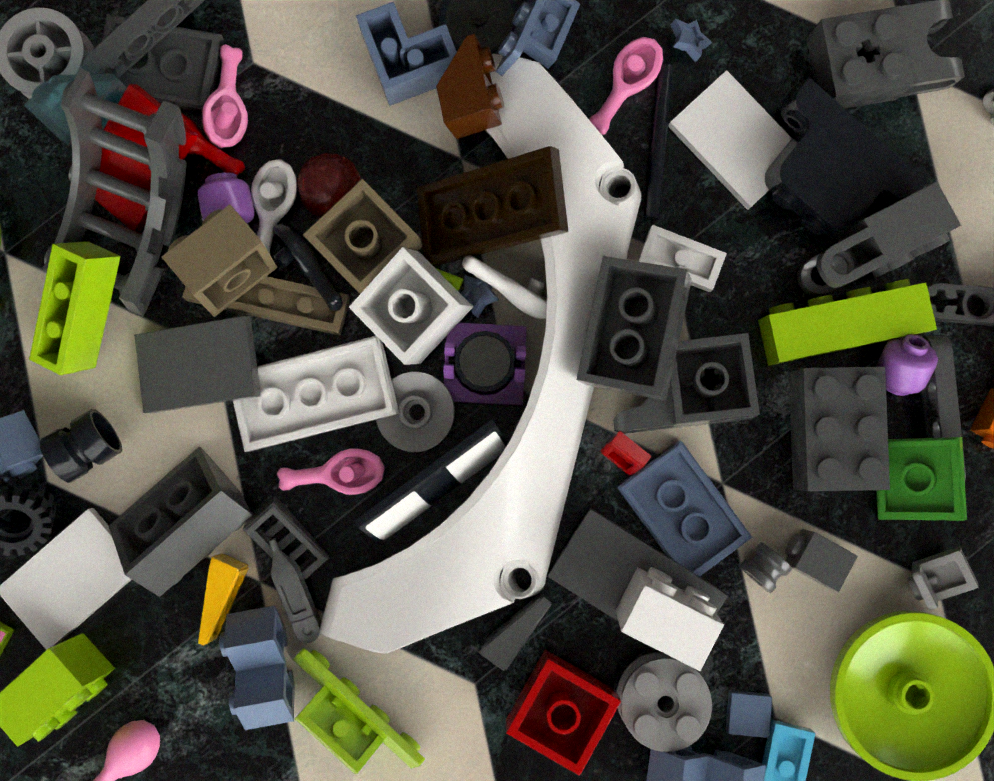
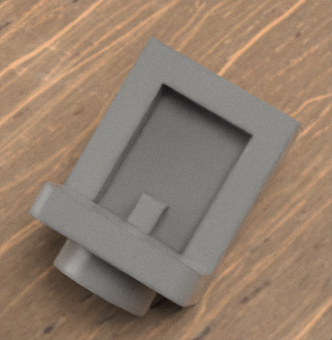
(941, 577)

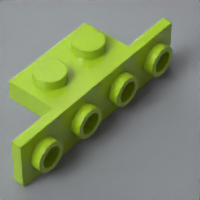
(345, 722)

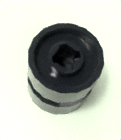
(75, 449)

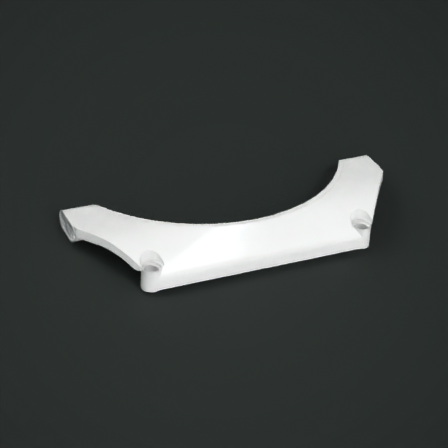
(520, 503)

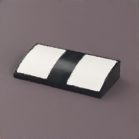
(433, 483)

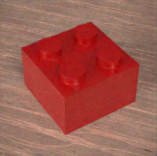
(562, 712)

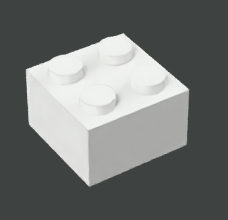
(410, 306)
(669, 617)

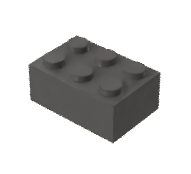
(634, 327)
(839, 429)

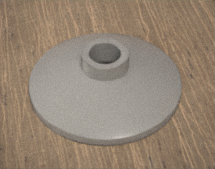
(424, 434)

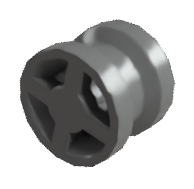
(766, 567)

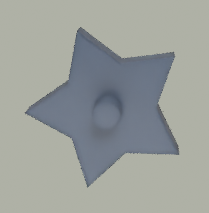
(689, 38)
(478, 294)

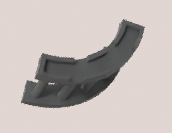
(163, 202)

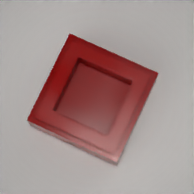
(625, 453)

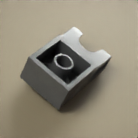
(882, 54)
(883, 241)
(690, 403)

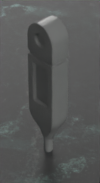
(294, 595)

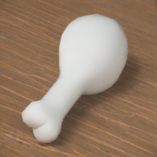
(272, 196)
(525, 298)

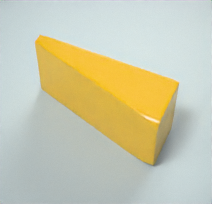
(222, 587)

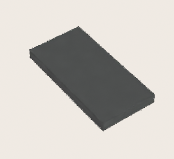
(604, 558)

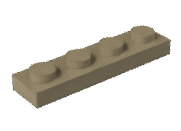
(288, 304)

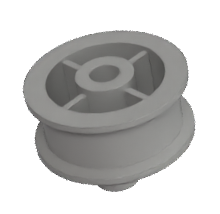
(38, 46)
(680, 718)

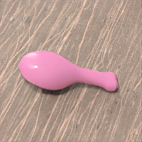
(633, 71)
(224, 111)
(346, 472)
(130, 750)

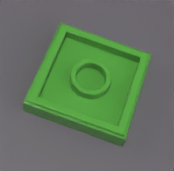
(924, 480)

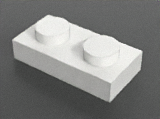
(681, 252)

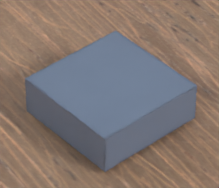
(748, 713)

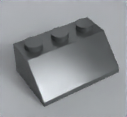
(178, 523)

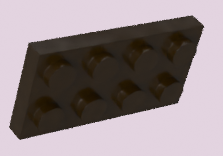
(493, 207)

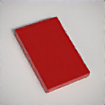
(130, 170)

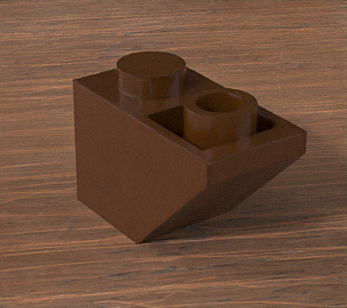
(467, 92)

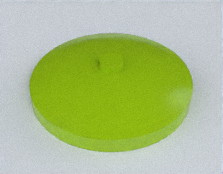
(914, 695)

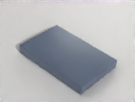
(684, 510)

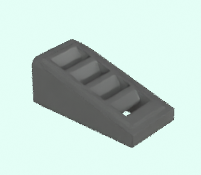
(296, 530)
(507, 640)

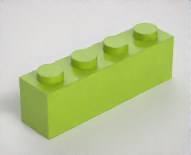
(846, 323)

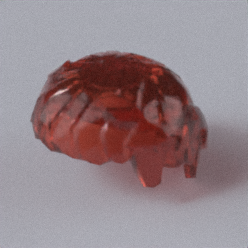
(325, 181)

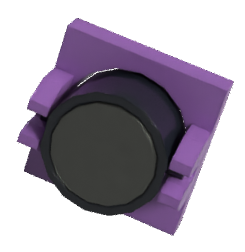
(485, 362)

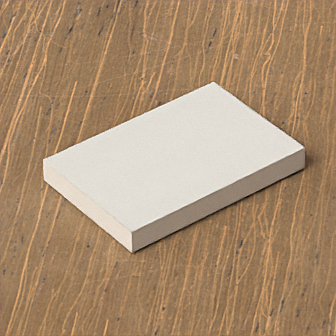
(732, 137)
(66, 580)

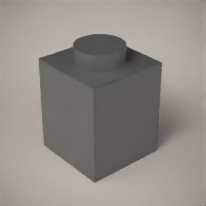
(819, 559)

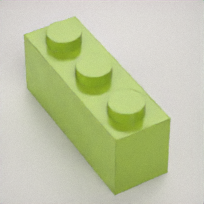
(74, 307)

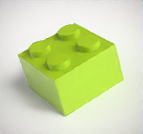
(52, 689)

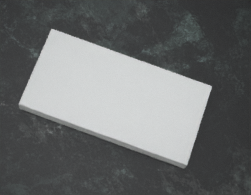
(317, 394)

